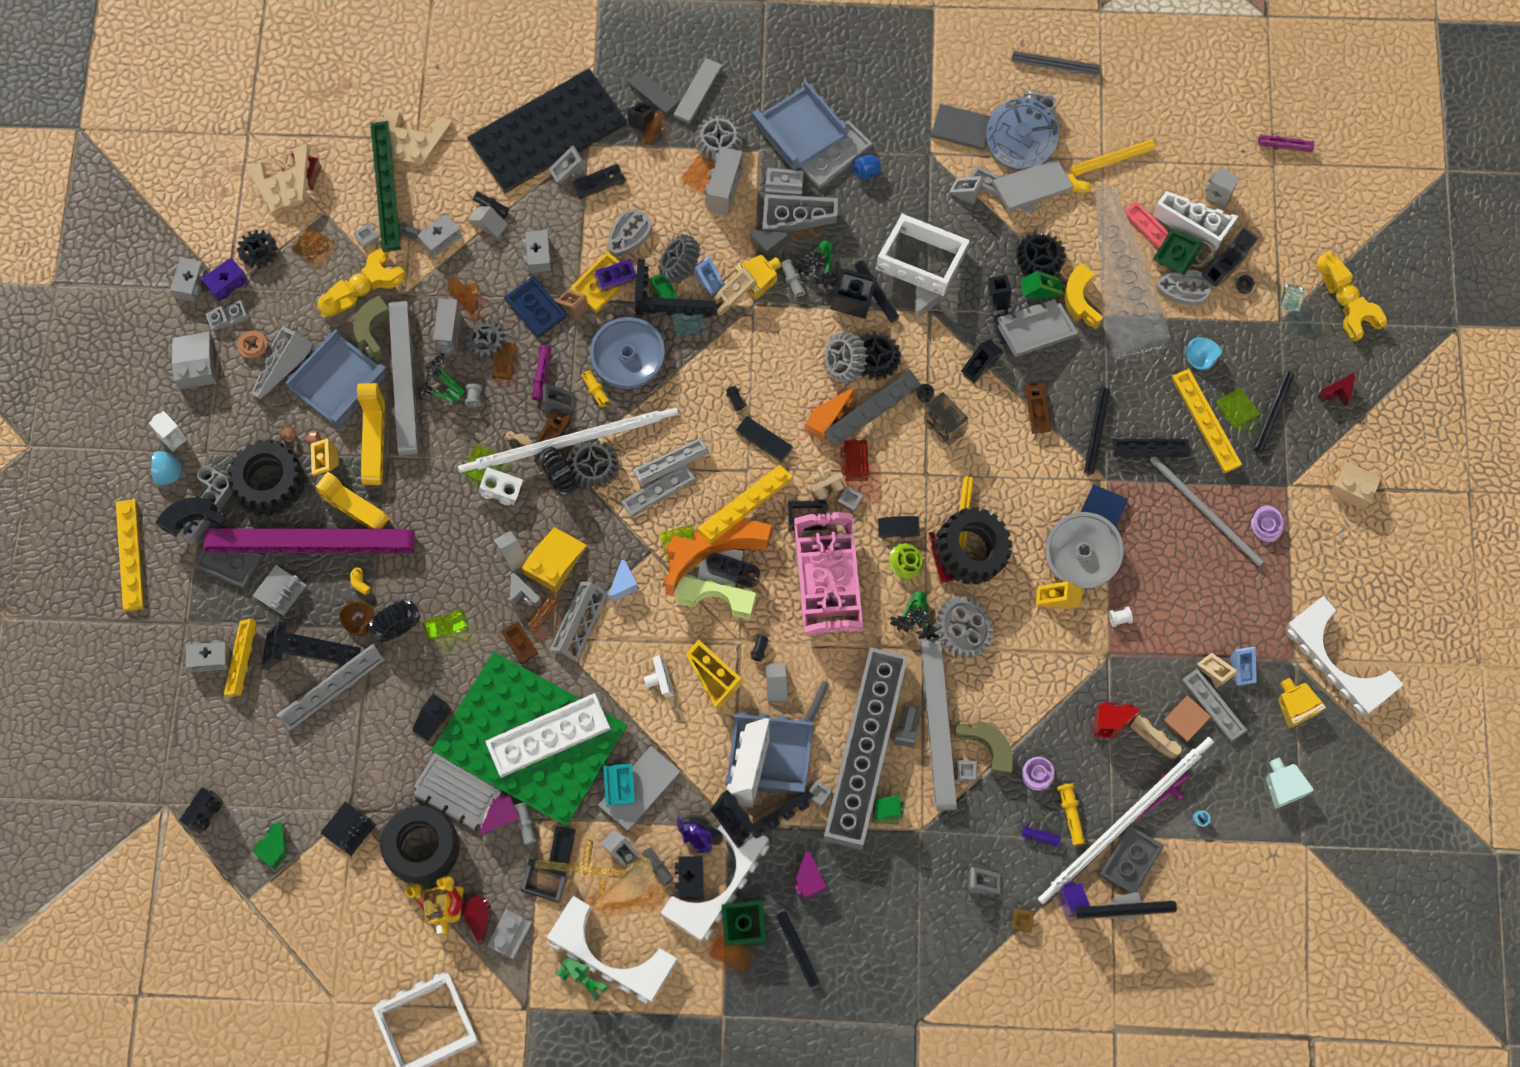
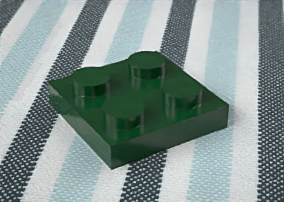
(1178, 251)

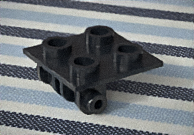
(348, 828)

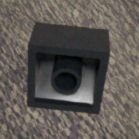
(853, 293)

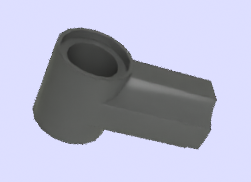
(907, 732)

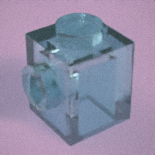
(1292, 297)

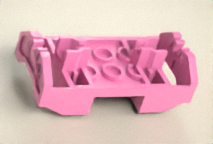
(828, 574)

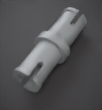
(792, 278)
(525, 824)

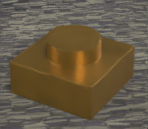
(1022, 920)

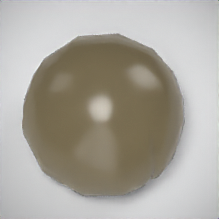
(1204, 257)

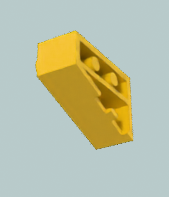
(714, 674)

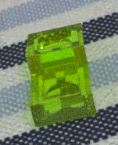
(445, 625)

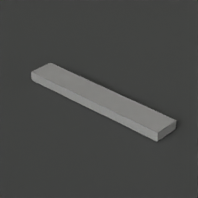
(330, 687)

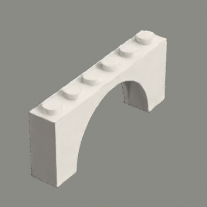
(1362, 693)
(699, 918)
(642, 980)

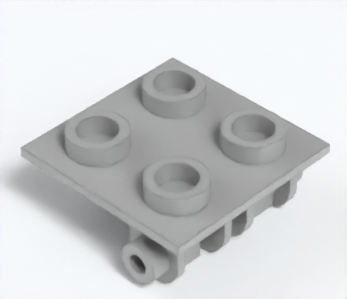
(279, 590)

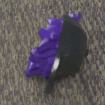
(699, 832)

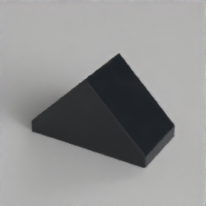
(640, 115)

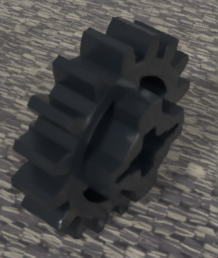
(257, 249)

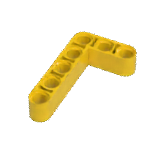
(373, 409)

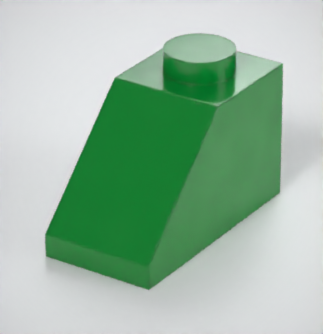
(1041, 286)

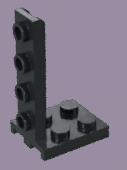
(666, 305)
(280, 642)
(738, 824)

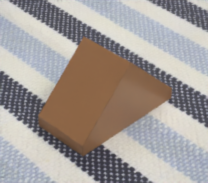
(573, 303)

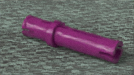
(1285, 143)
(541, 373)

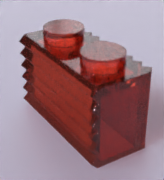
(855, 460)

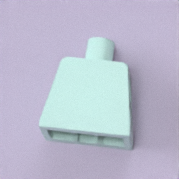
(1286, 784)

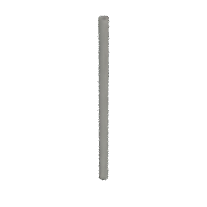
(1208, 512)

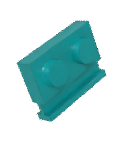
(619, 785)

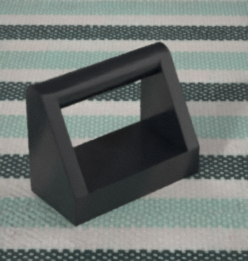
(806, 504)
(562, 875)

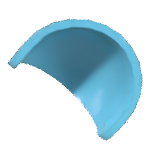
(1202, 353)
(165, 468)

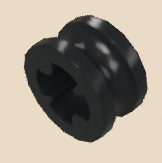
(1240, 286)
(922, 398)

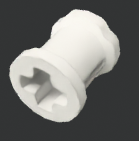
(1120, 617)

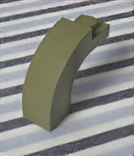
(366, 319)
(994, 741)

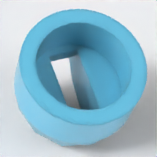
(1204, 815)

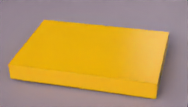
(587, 285)

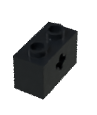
(690, 890)

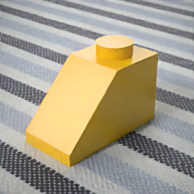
(323, 457)
(1059, 595)

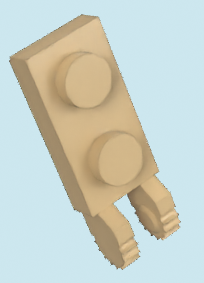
(734, 290)
(1156, 737)

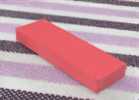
(1146, 224)

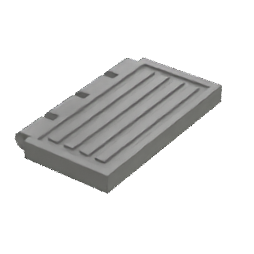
(1036, 327)
(455, 789)

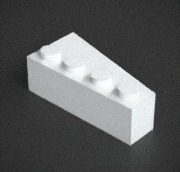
(1194, 219)

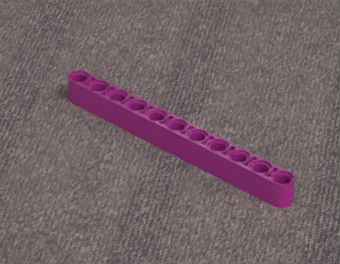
(310, 541)

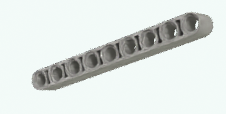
(403, 378)
(938, 725)

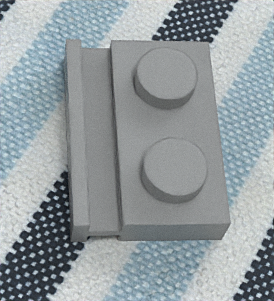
(784, 182)
(509, 934)

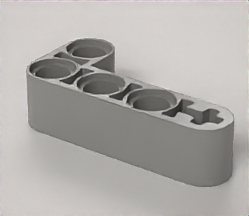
(212, 492)

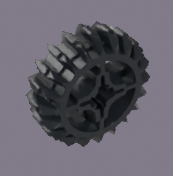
(1037, 247)
(890, 353)
(557, 471)
(394, 620)

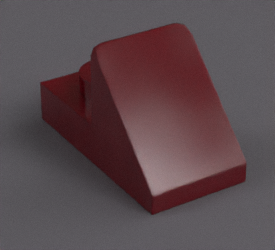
(1341, 388)

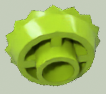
(906, 561)

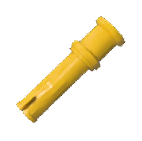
(1070, 805)

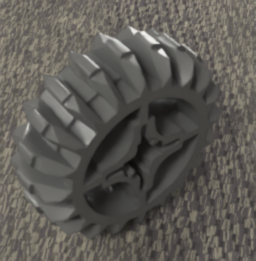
(679, 258)
(600, 464)

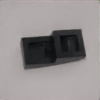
(898, 526)

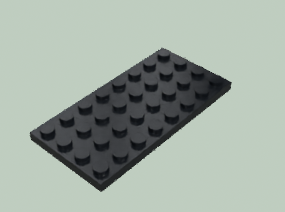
(545, 129)

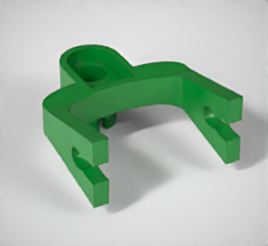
(577, 971)

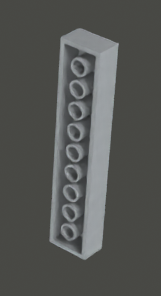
(865, 749)

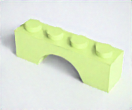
(692, 590)

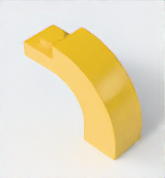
(1074, 299)

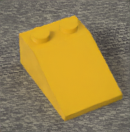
(553, 559)

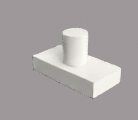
(661, 677)

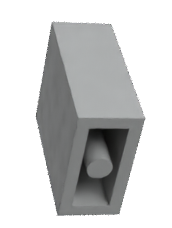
(447, 327)

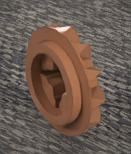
(252, 337)

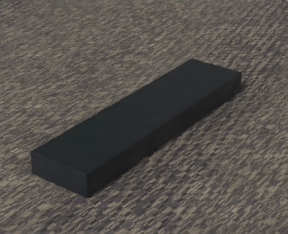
(1150, 448)

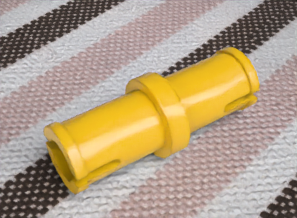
(595, 388)

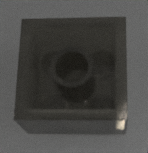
(945, 419)

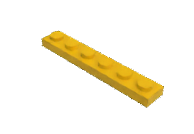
(1206, 421)
(744, 504)
(129, 555)

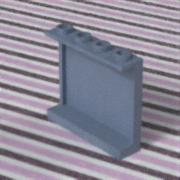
(801, 126)
(331, 378)
(786, 756)

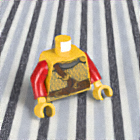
(439, 904)

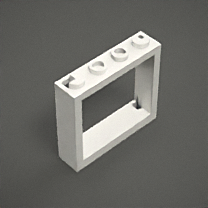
(928, 234)
(419, 990)

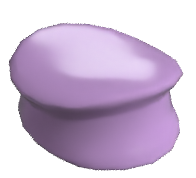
(1267, 523)
(1038, 773)

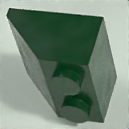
(744, 924)

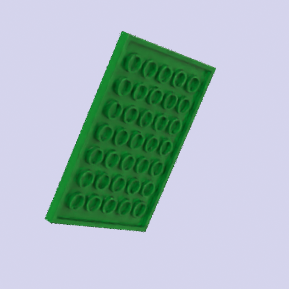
(508, 698)

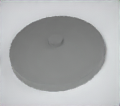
(1084, 550)

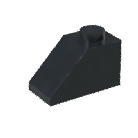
(982, 360)
(431, 717)

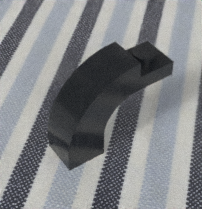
(1232, 258)
(999, 301)
(189, 509)

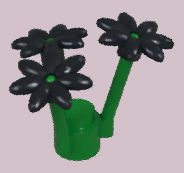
(816, 258)
(454, 391)
(918, 604)

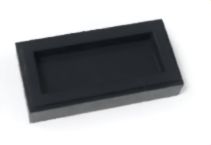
(562, 845)

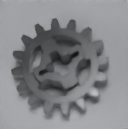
(480, 347)

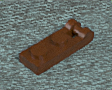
(1037, 408)
(553, 430)

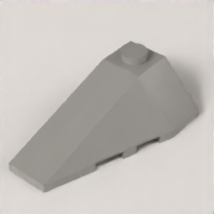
(287, 353)

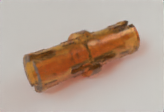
(653, 128)
(543, 613)

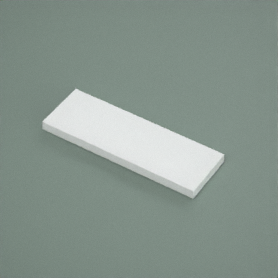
(547, 735)

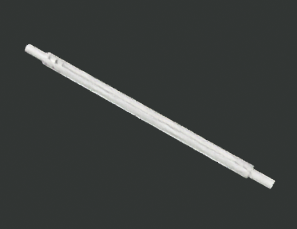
(567, 440)
(1067, 875)

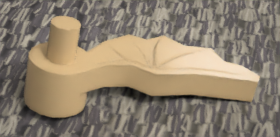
(521, 438)

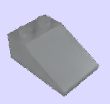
(193, 360)

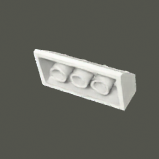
(750, 762)

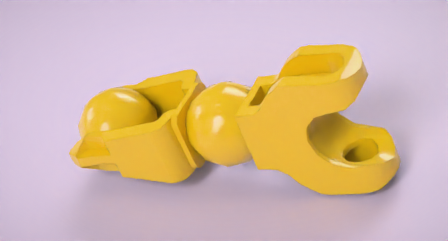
(345, 293)
(1356, 309)

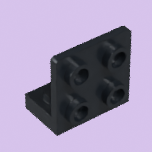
(201, 810)

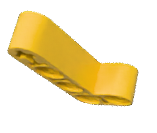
(349, 503)

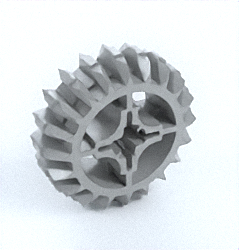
(706, 139)
(845, 357)

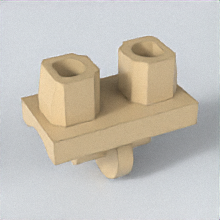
(819, 489)

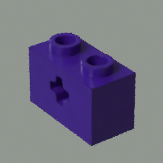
(615, 275)
(217, 283)
(1071, 897)

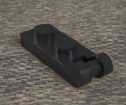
(598, 181)

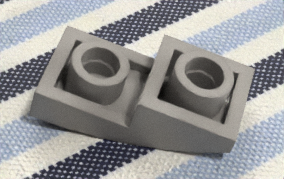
(228, 316)

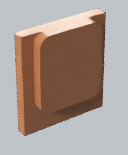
(1186, 719)

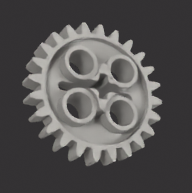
(963, 627)

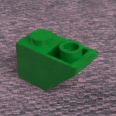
(888, 810)
(273, 847)

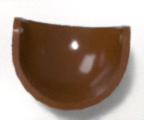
(356, 617)

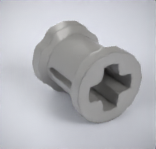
(473, 395)

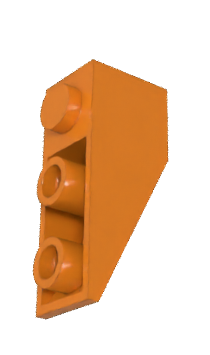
(828, 414)

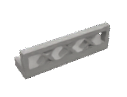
(575, 617)

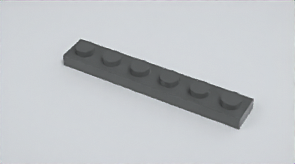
(872, 408)

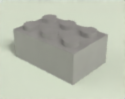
(724, 180)

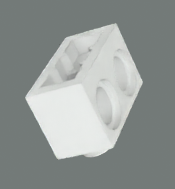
(167, 431)
(501, 482)

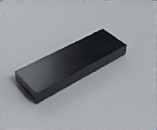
(764, 439)

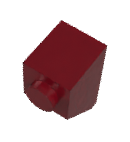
(477, 916)

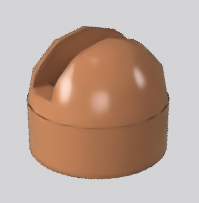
(287, 434)
(312, 437)

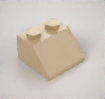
(1355, 485)

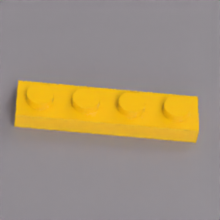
(240, 658)

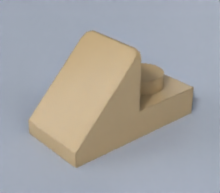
(1216, 669)

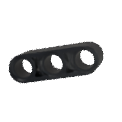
(726, 563)

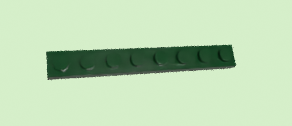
(385, 186)

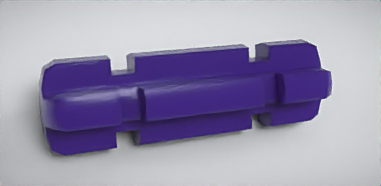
(1041, 836)

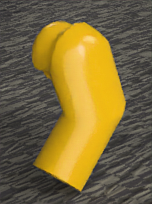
(1079, 186)
(356, 579)

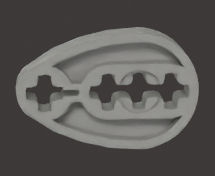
(637, 237)
(1186, 297)

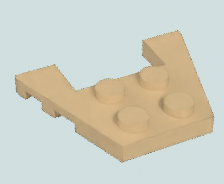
(414, 146)
(287, 187)

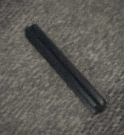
(878, 294)
(797, 949)

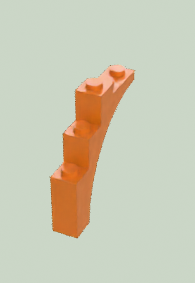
(686, 553)

